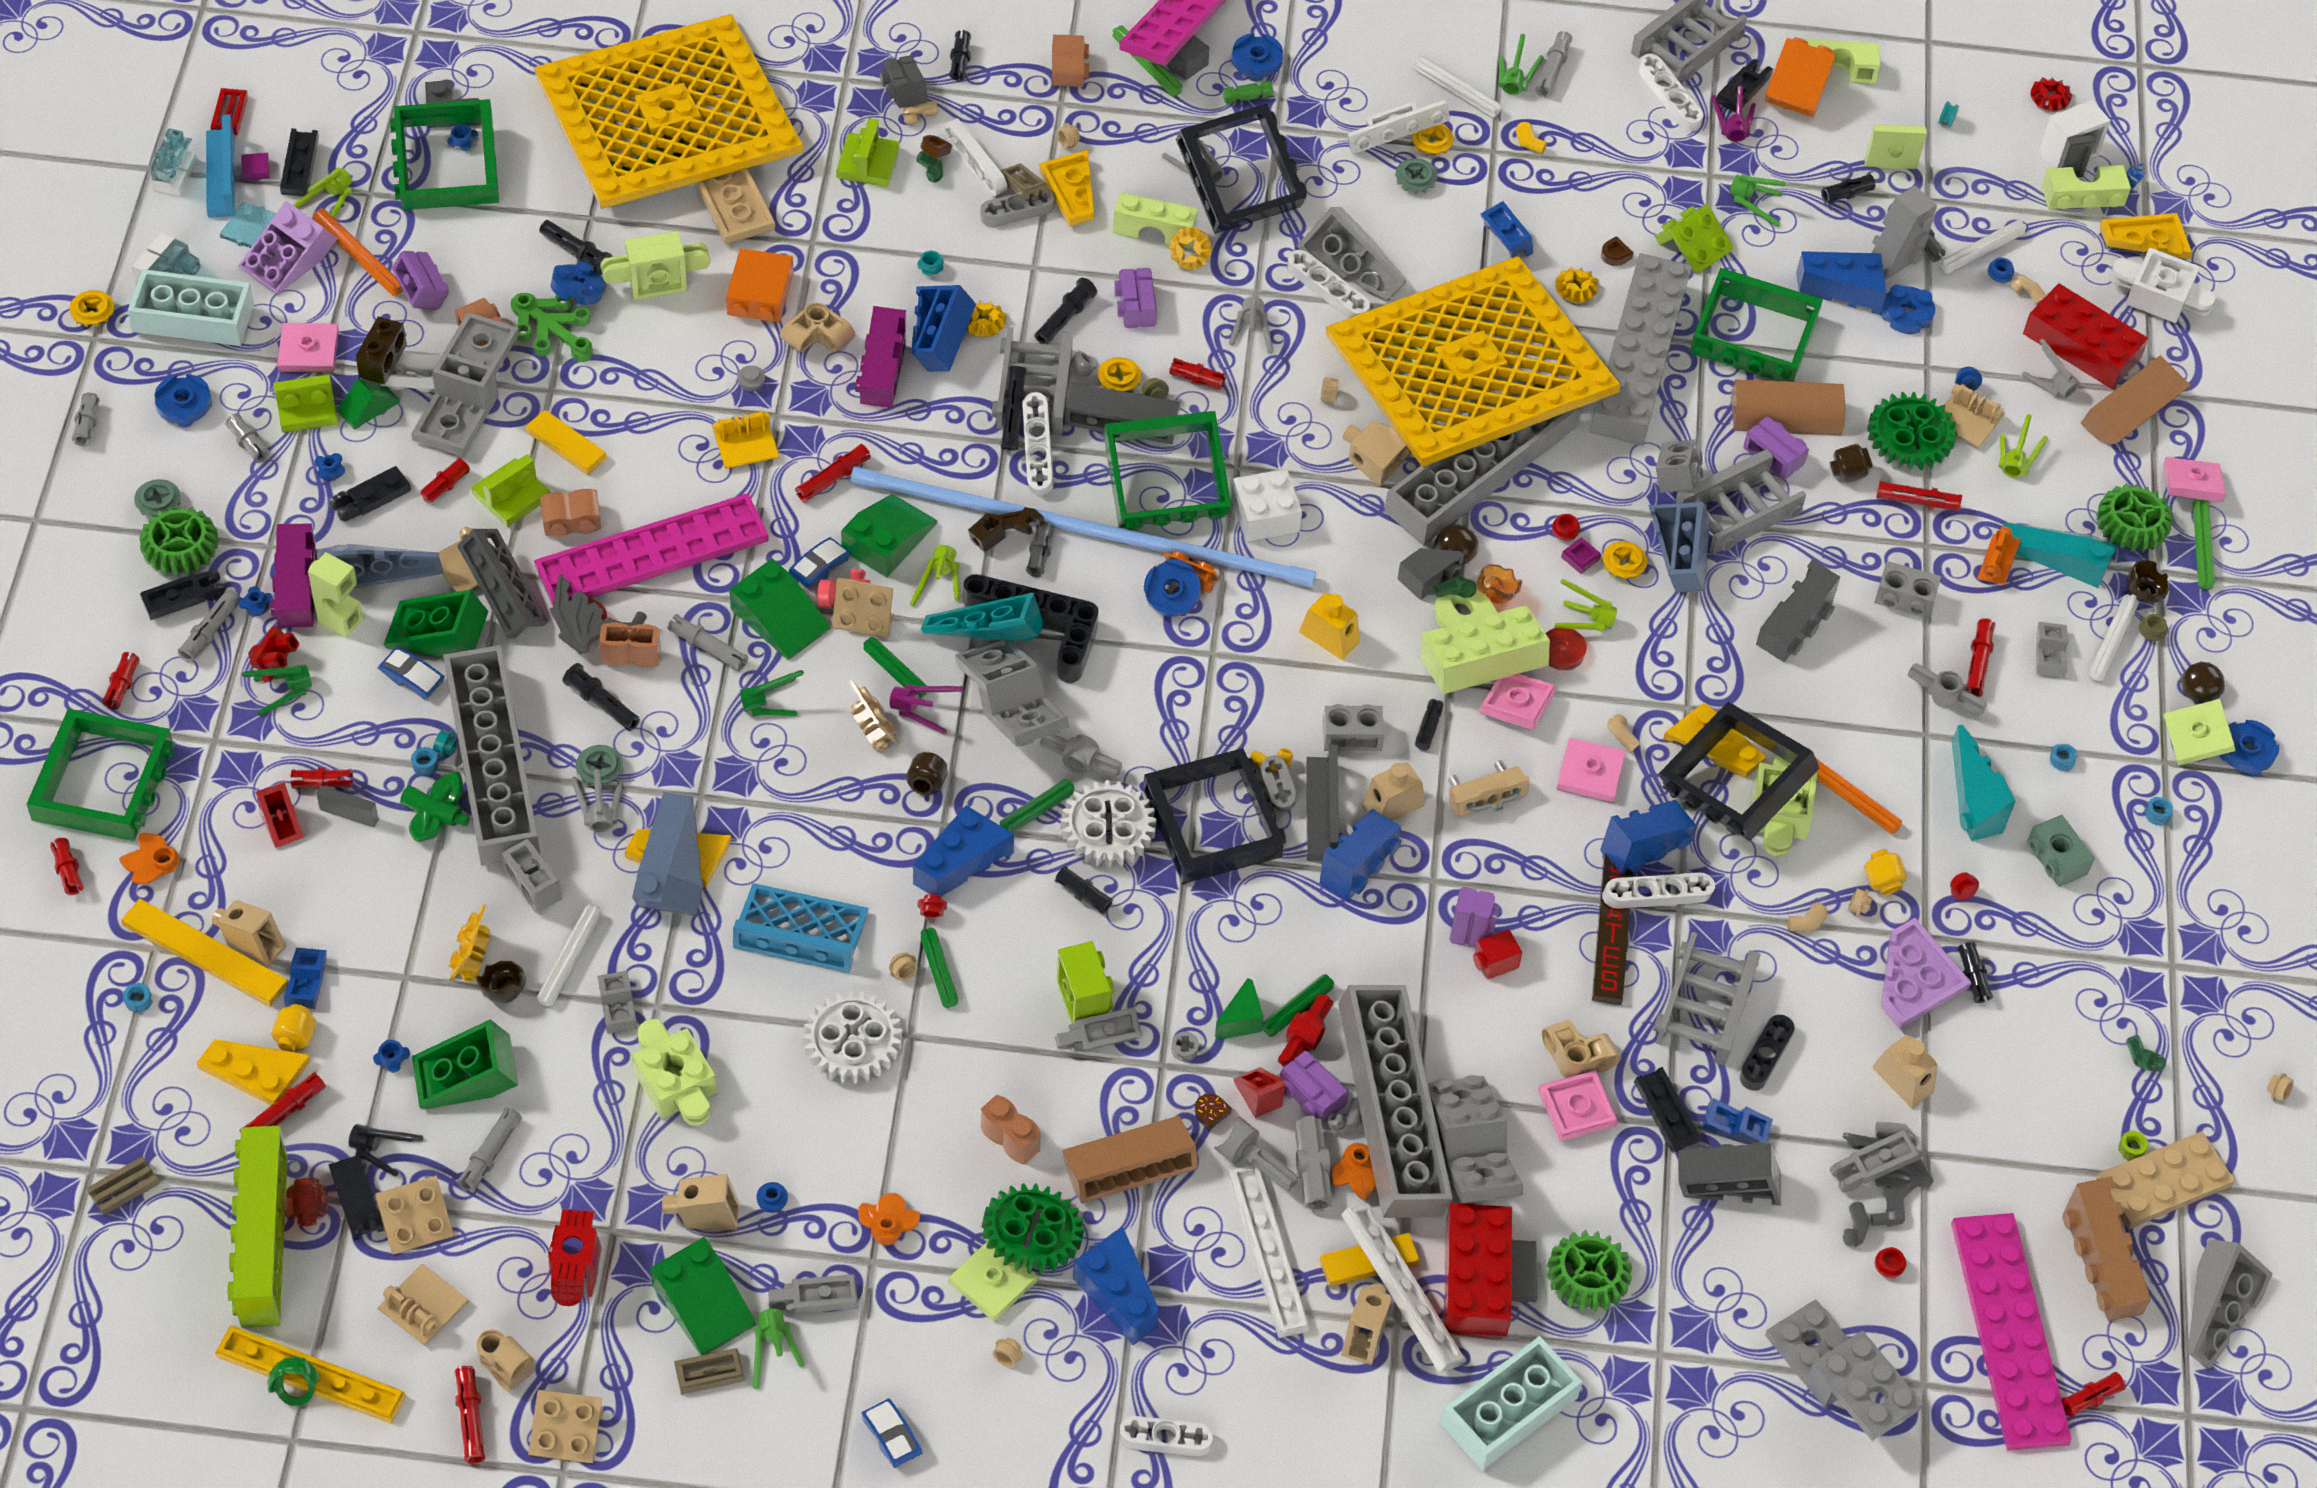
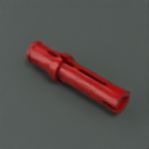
(841, 467)
(1951, 502)
(1981, 650)
(292, 1100)
(468, 1403)

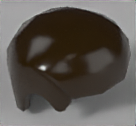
(1458, 538)
(2147, 582)
(2203, 682)
(502, 981)

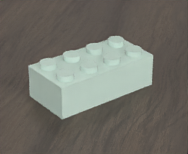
(191, 307)
(1510, 1403)

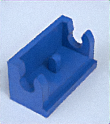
(1508, 229)

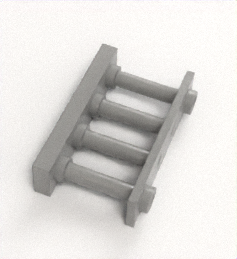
(1679, 16)
(1058, 372)
(1737, 478)
(1728, 1017)

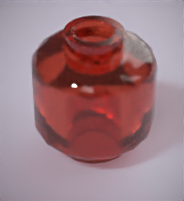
(306, 1201)

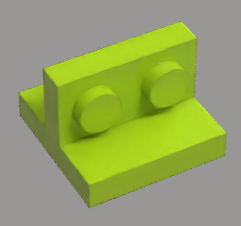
(867, 156)
(305, 403)
(511, 490)

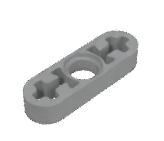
(1000, 217)

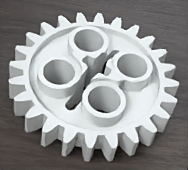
(1080, 823)
(852, 1037)

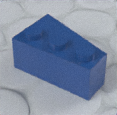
(1843, 276)
(941, 325)
(1647, 836)
(960, 851)
(1359, 855)
(1118, 1286)

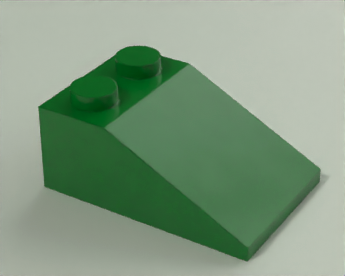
(886, 533)
(777, 609)
(437, 624)
(465, 1067)
(701, 1296)

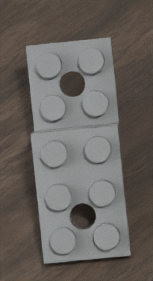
(465, 384)
(1012, 691)
(1473, 1139)
(1844, 1369)

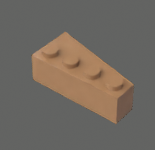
(2106, 1249)

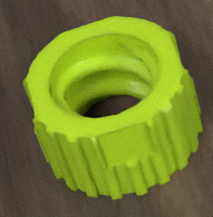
(2134, 1137)

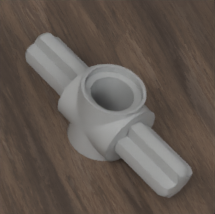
(1947, 689)
(1081, 754)

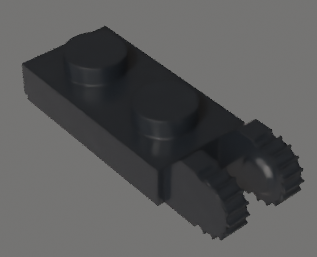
(1749, 80)
(370, 494)
(182, 593)

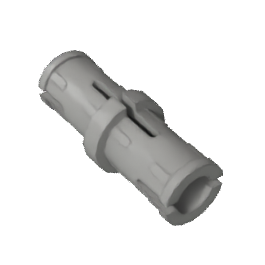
(85, 419)
(247, 438)

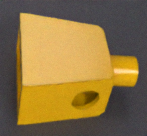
(1332, 625)

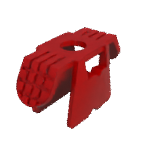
(569, 1269)

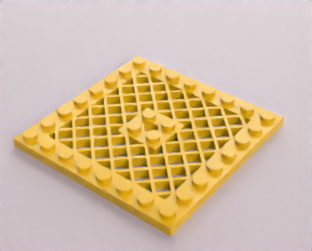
(615, 186)
(1434, 442)

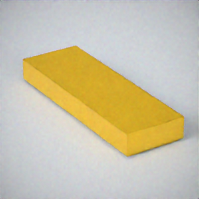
(566, 442)
(1353, 1264)

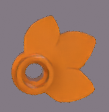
(146, 862)
(1354, 1171)
(888, 1218)

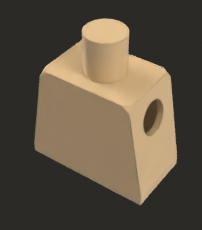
(1376, 450)
(1395, 792)
(250, 932)
(1908, 1070)
(705, 1203)
(1370, 1313)

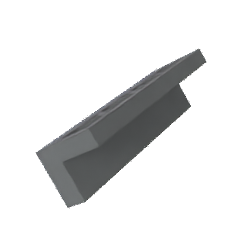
(498, 582)
(1322, 804)

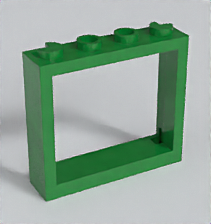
(437, 115)
(1762, 295)
(1163, 427)
(125, 827)

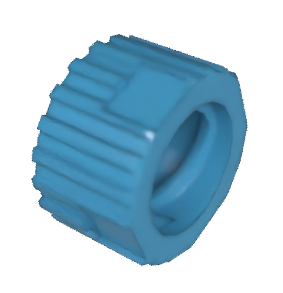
(424, 753)
(2060, 764)
(2158, 803)
(137, 989)

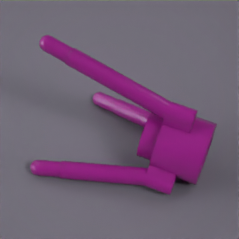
(1736, 127)
(906, 700)

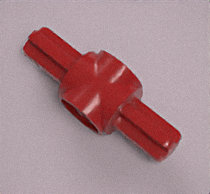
(1306, 1030)

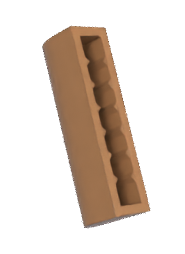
(2134, 401)
(1797, 405)
(1130, 1159)

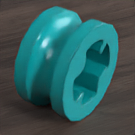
(1948, 113)

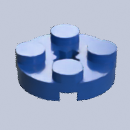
(1256, 67)
(578, 283)
(1906, 296)
(184, 412)
(1164, 574)
(2264, 749)

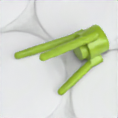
(335, 183)
(2015, 462)
(942, 563)
(1602, 614)

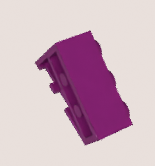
(883, 357)
(291, 584)

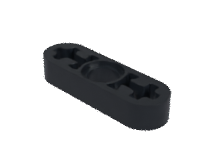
(1767, 1064)

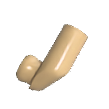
(910, 113)
(2033, 288)
(1618, 728)
(1811, 921)

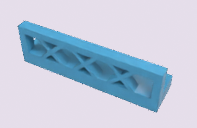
(220, 170)

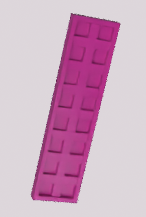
(1168, 28)
(655, 548)
(2010, 1332)

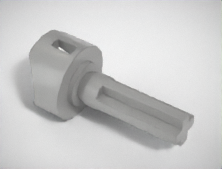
(1243, 1145)

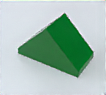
(366, 402)
(1241, 1015)

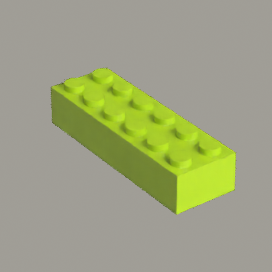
(258, 1227)

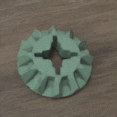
(1415, 167)
(165, 490)
(592, 757)

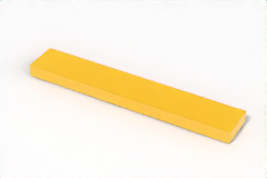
(205, 952)
(335, 1382)

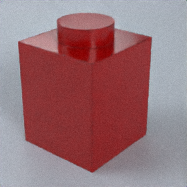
(1497, 954)

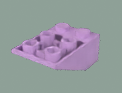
(287, 249)

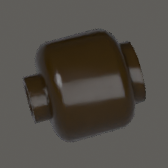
(1851, 463)
(926, 773)

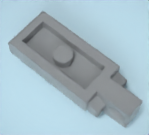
(1101, 1031)
(816, 1294)

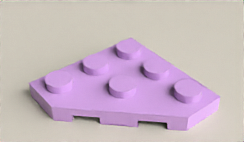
(1918, 975)

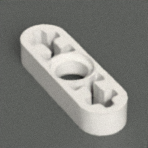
(1174, 1447)

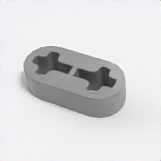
(1285, 781)

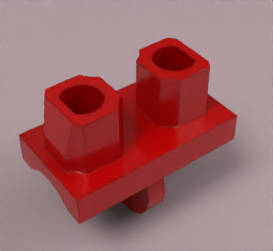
(273, 651)

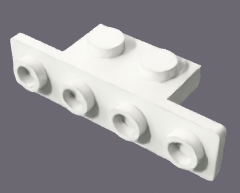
(1397, 123)
(414, 371)

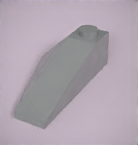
(2225, 1289)

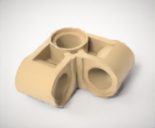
(818, 325)
(1566, 1044)
(508, 1363)

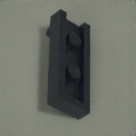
(299, 162)
(1667, 1110)
(355, 1196)

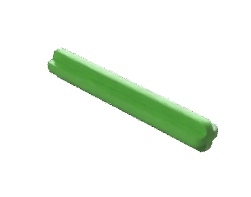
(1157, 71)
(2203, 544)

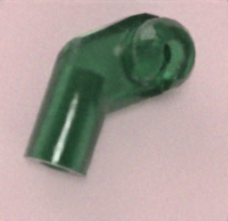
(934, 166)
(1458, 586)
(2145, 1058)

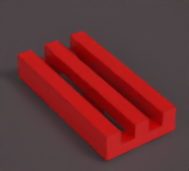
(215, 124)

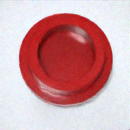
(1566, 527)
(1964, 886)
(932, 906)
(1890, 1262)

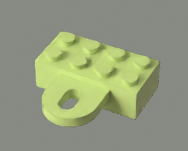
(1481, 644)

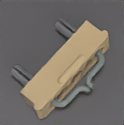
(1488, 790)

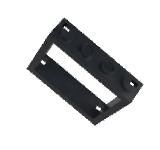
(1204, 184)
(1770, 802)
(1226, 860)

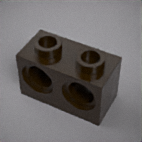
(381, 350)

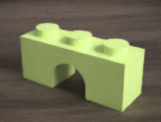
(1858, 58)
(2067, 191)
(1137, 212)
(330, 586)

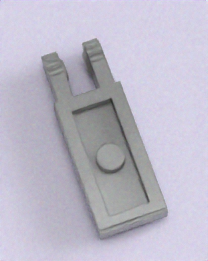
(1876, 1160)

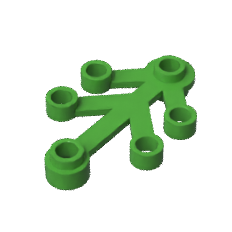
(527, 305)

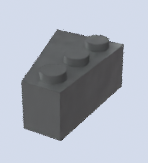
(1800, 613)
(1730, 1171)

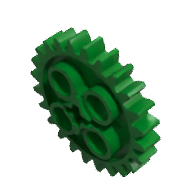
(1895, 431)
(1054, 1236)

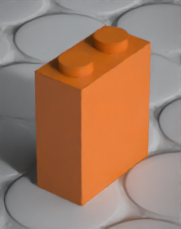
(1800, 76)
(759, 285)

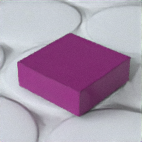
(255, 166)
(1581, 555)

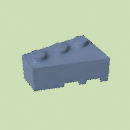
(1683, 542)

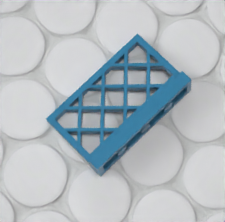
(794, 943)

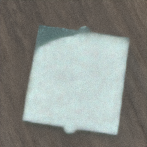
(247, 224)

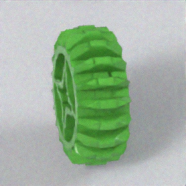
(2137, 512)
(179, 548)
(1591, 1287)

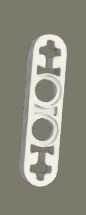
(1675, 90)
(975, 157)
(1325, 287)
(1040, 443)
(1657, 885)

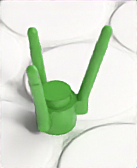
(1513, 80)
(1744, 187)
(773, 1330)

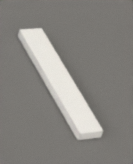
(1269, 1251)
(1403, 1287)

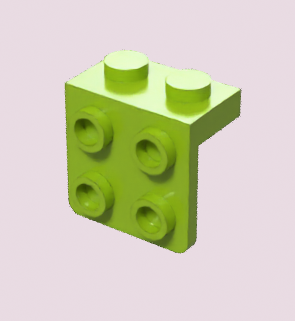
(1697, 237)

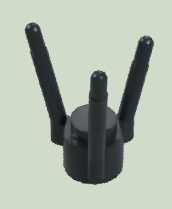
(368, 1138)

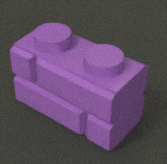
(420, 280)
(1137, 298)
(1788, 451)
(1473, 917)
(1313, 1087)

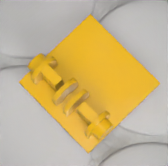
(745, 439)
(473, 945)

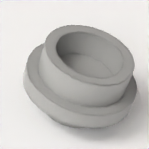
(751, 378)

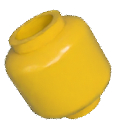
(1885, 872)
(293, 1028)

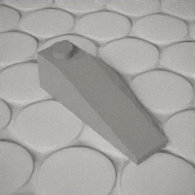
(1351, 254)

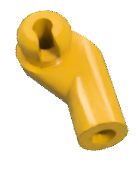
(1527, 139)
(1284, 753)

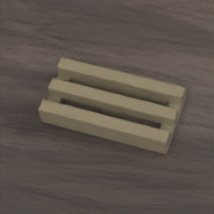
(1020, 185)
(121, 1181)
(713, 1381)

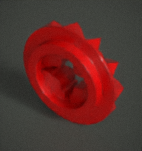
(2055, 101)

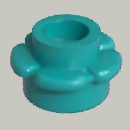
(930, 263)
(445, 743)

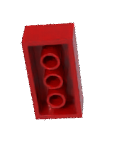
(2086, 336)
(1478, 1269)

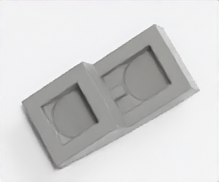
(2051, 649)
(617, 1002)

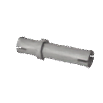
(1556, 57)
(202, 633)
(699, 637)
(483, 1159)

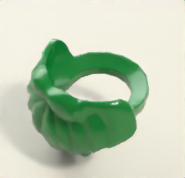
(297, 1366)

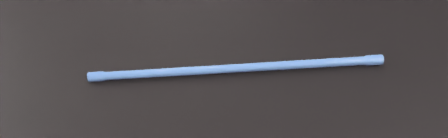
(1289, 573)

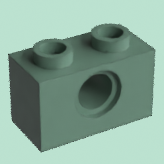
(2073, 856)

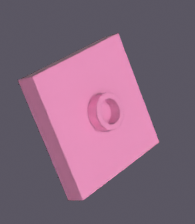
(308, 347)
(2194, 479)
(1518, 700)
(1591, 770)
(1577, 1105)

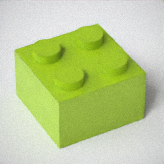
(1083, 981)

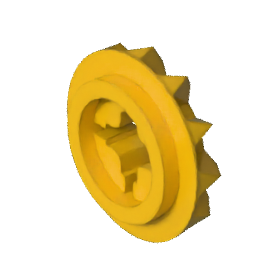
(1443, 141)
(1201, 246)
(1570, 291)
(91, 299)
(985, 327)
(1127, 368)
(1618, 552)

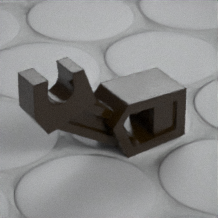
(1019, 520)

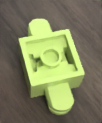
(655, 264)
(1793, 818)
(673, 1072)

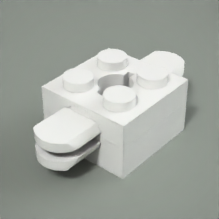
(2164, 273)

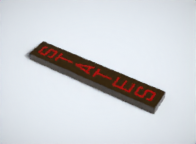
(1610, 942)

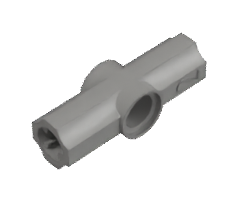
(1313, 1163)

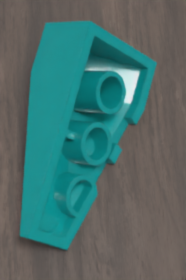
(2066, 552)
(996, 620)
(1982, 794)

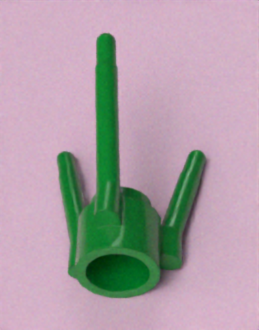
(295, 677)
(754, 697)

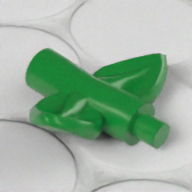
(436, 807)

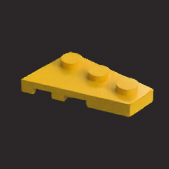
(1071, 184)
(2140, 233)
(1731, 753)
(710, 846)
(253, 1069)

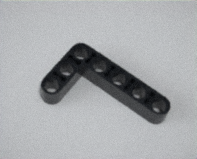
(1058, 613)

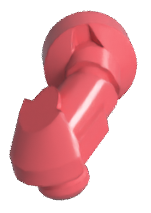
(827, 588)

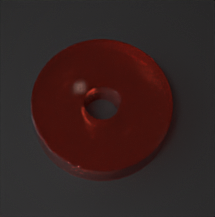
(1568, 639)

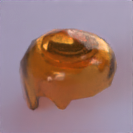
(1498, 583)

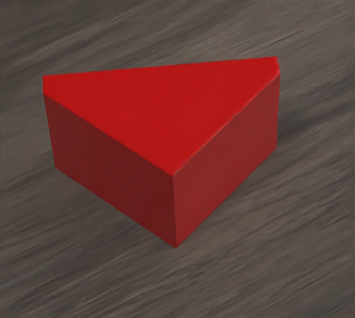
(279, 814)
(1261, 1091)

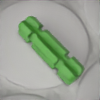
(1247, 92)

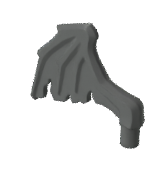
(578, 620)
(1898, 1182)

